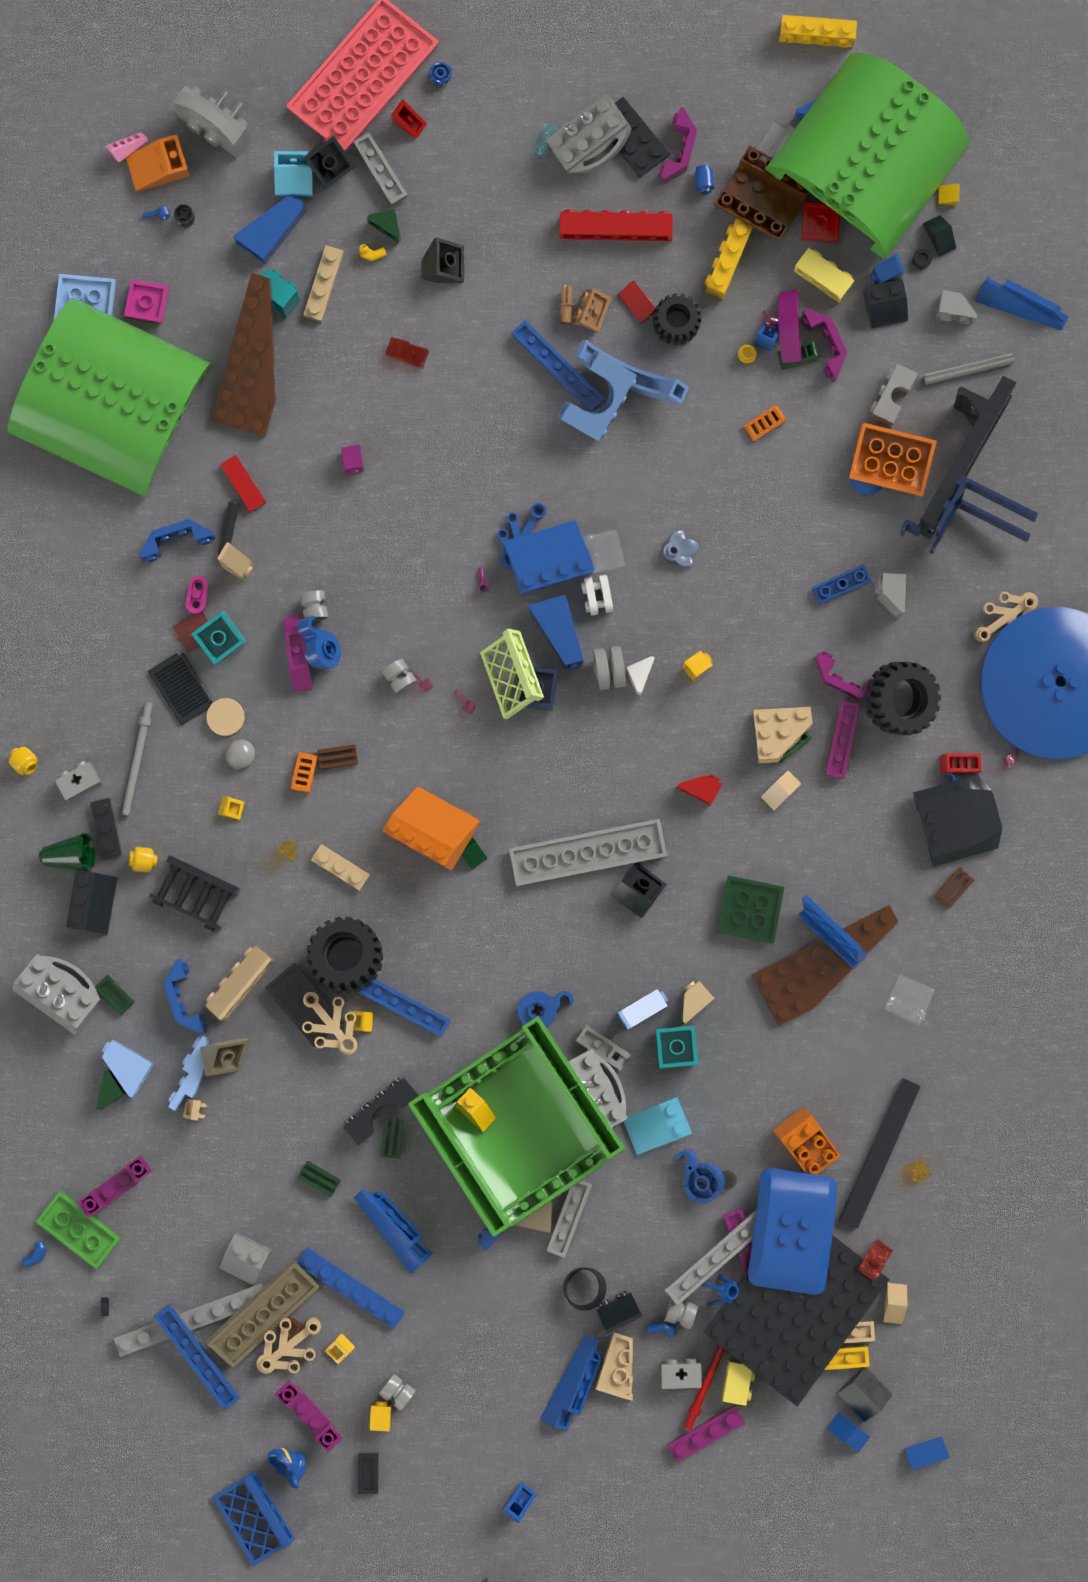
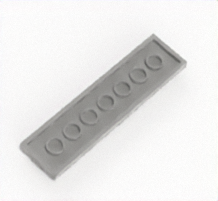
(588, 852)

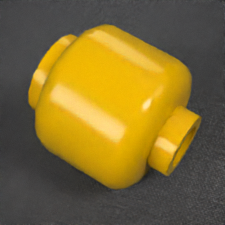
(23, 761)
(142, 859)

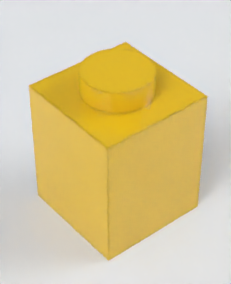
(380, 1416)

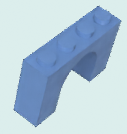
(596, 422)

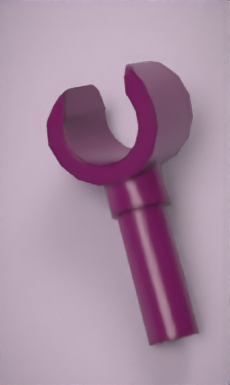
(482, 580)

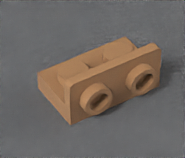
(591, 309)

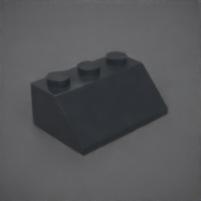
(91, 902)

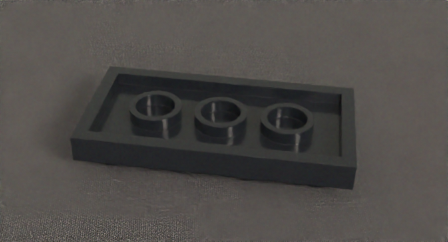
(642, 148)
(289, 991)

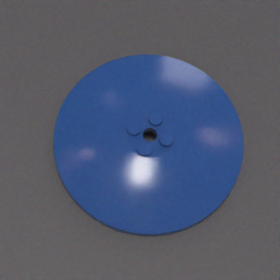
(1021, 684)

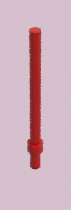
(695, 1409)

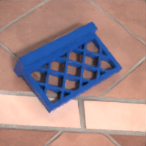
(831, 933)
(269, 1513)

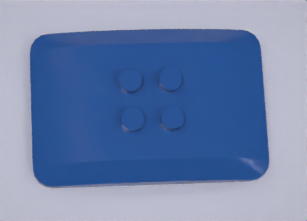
(792, 1231)

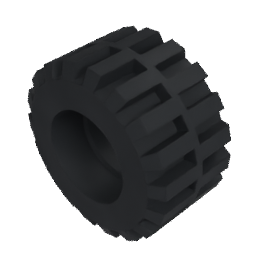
(681, 304)

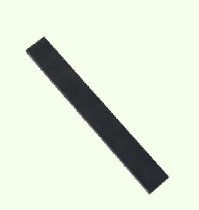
(880, 1153)

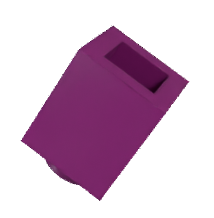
(352, 459)

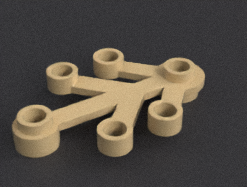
(1008, 613)
(331, 1026)
(286, 1347)

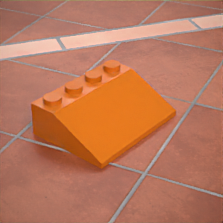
(892, 459)
(432, 827)

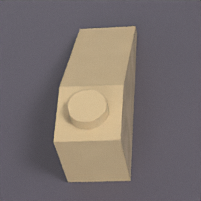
(235, 562)

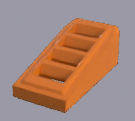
(768, 413)
(302, 788)

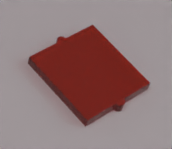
(185, 629)

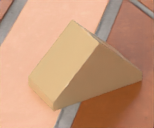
(780, 790)
(895, 1303)

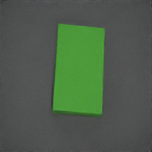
(82, 1235)

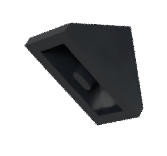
(941, 235)

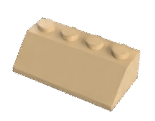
(239, 984)

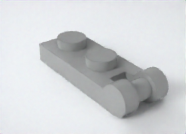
(603, 1047)

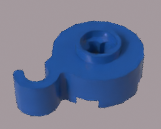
(322, 646)
(543, 1000)
(694, 1174)

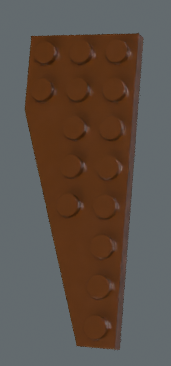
(248, 381)
(811, 973)

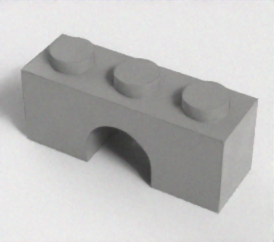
(899, 380)

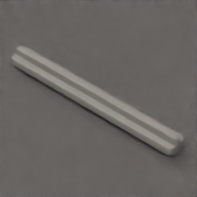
(968, 369)

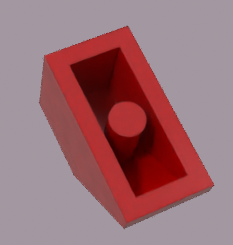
(702, 788)

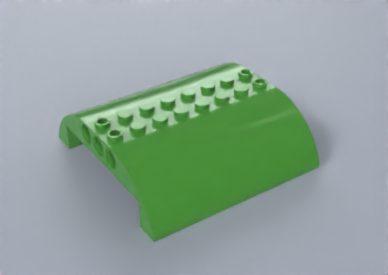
(873, 148)
(105, 395)
(543, 1131)

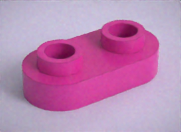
(195, 595)

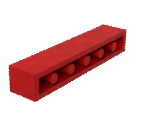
(616, 226)

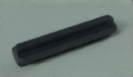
(229, 524)

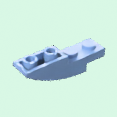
(191, 1083)

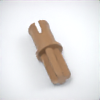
(566, 305)

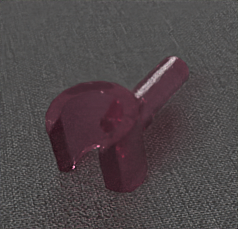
(770, 320)
(425, 684)
(469, 705)
(1009, 761)

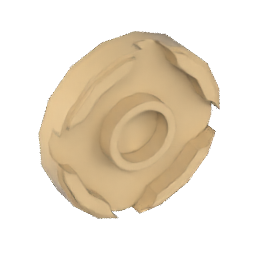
(225, 717)

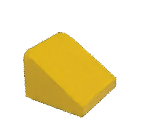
(948, 194)
(231, 808)
(363, 1021)
(339, 1348)

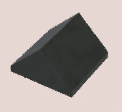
(865, 1394)

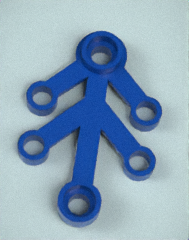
(516, 531)

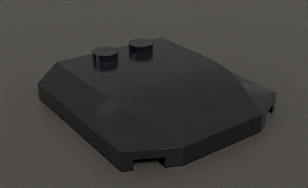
(959, 819)

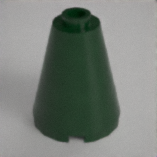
(70, 853)

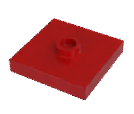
(820, 223)

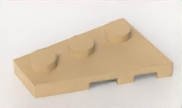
(616, 1369)

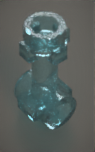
(548, 130)

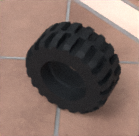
(924, 698)
(332, 934)

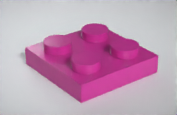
(146, 302)

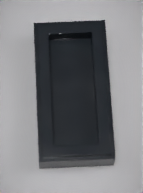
(368, 1473)

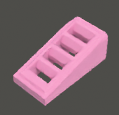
(126, 146)

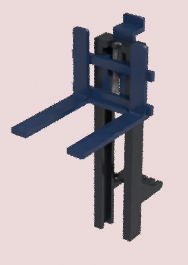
(951, 491)

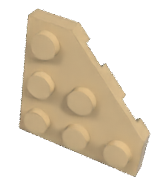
(779, 730)

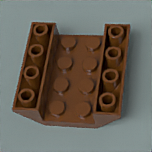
(760, 197)

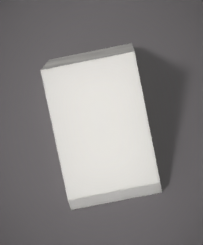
(639, 672)

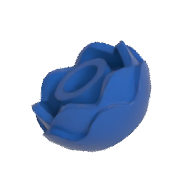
(443, 68)

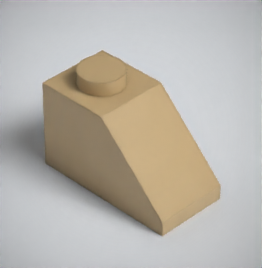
(694, 1000)

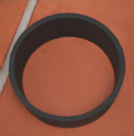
(600, 1295)

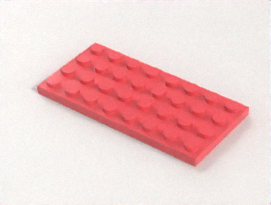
(363, 74)

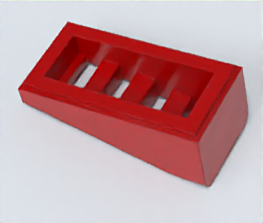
(948, 764)

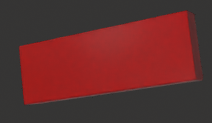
(243, 483)

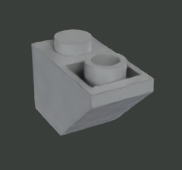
(955, 307)

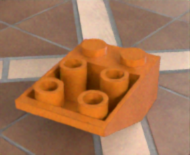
(158, 163)
(806, 1142)

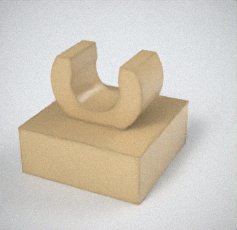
(191, 1109)

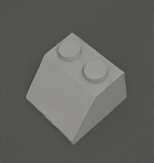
(892, 592)
(245, 1258)

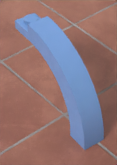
(647, 384)

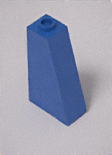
(270, 229)
(558, 627)

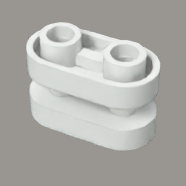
(588, 588)

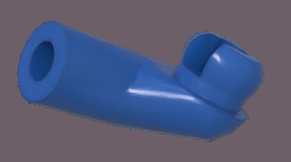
(37, 1256)
(662, 1326)

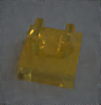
(288, 848)
(917, 1171)

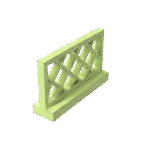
(521, 665)

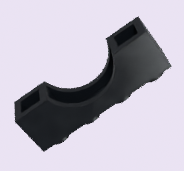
(361, 1126)

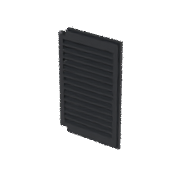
(181, 687)

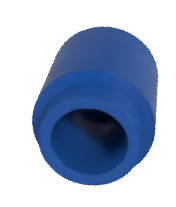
(704, 179)

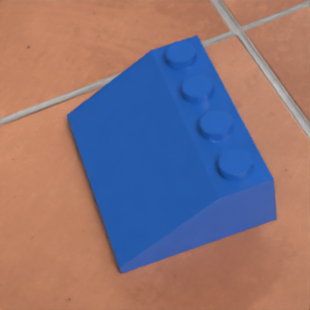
(548, 557)

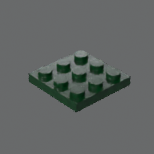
(750, 909)

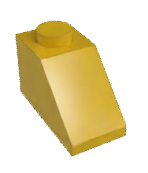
(697, 665)
(475, 1109)

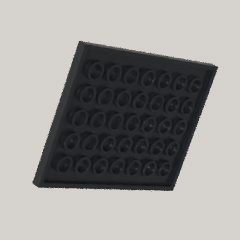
(792, 1337)

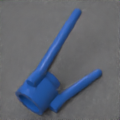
(727, 1290)

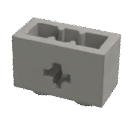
(88, 782)
(671, 1380)

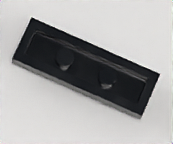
(106, 828)

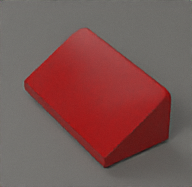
(637, 302)

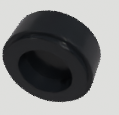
(922, 259)
(104, 1306)

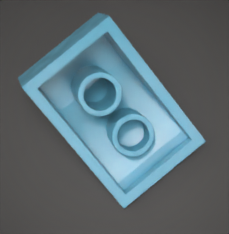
(657, 1126)

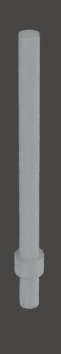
(144, 722)

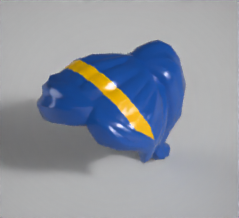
(288, 1464)

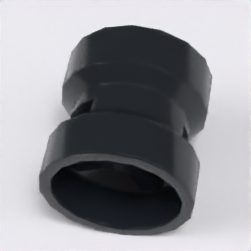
(184, 212)

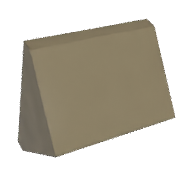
(223, 1056)

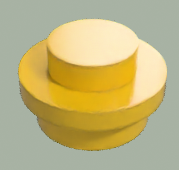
(747, 354)

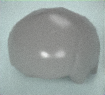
(240, 754)

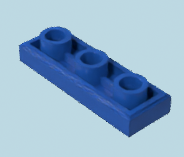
(831, 589)

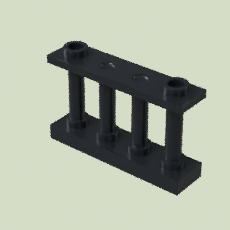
(193, 874)

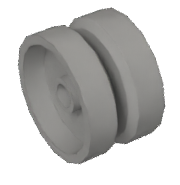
(607, 668)

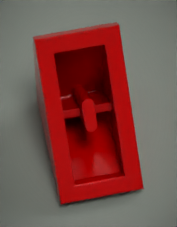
(407, 119)

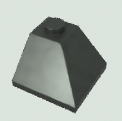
(443, 262)

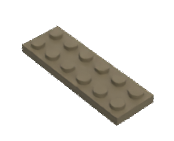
(262, 1313)

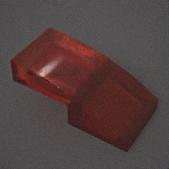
(406, 352)
(875, 1260)

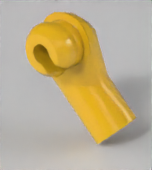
(370, 254)

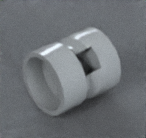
(314, 605)
(393, 673)
(682, 1313)
(397, 1392)

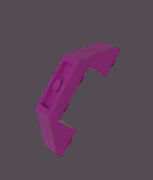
(674, 169)
(815, 320)
(297, 661)
(825, 663)
(114, 1187)
(310, 1414)

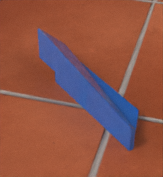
(1021, 302)
(394, 1228)
(574, 1385)

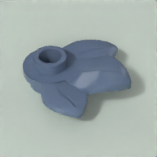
(683, 547)

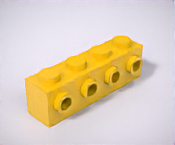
(817, 31)
(728, 261)

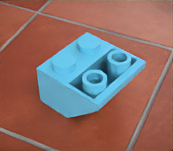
(292, 174)

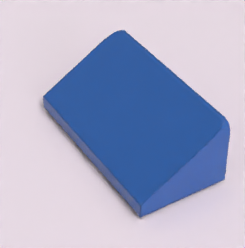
(926, 1453)

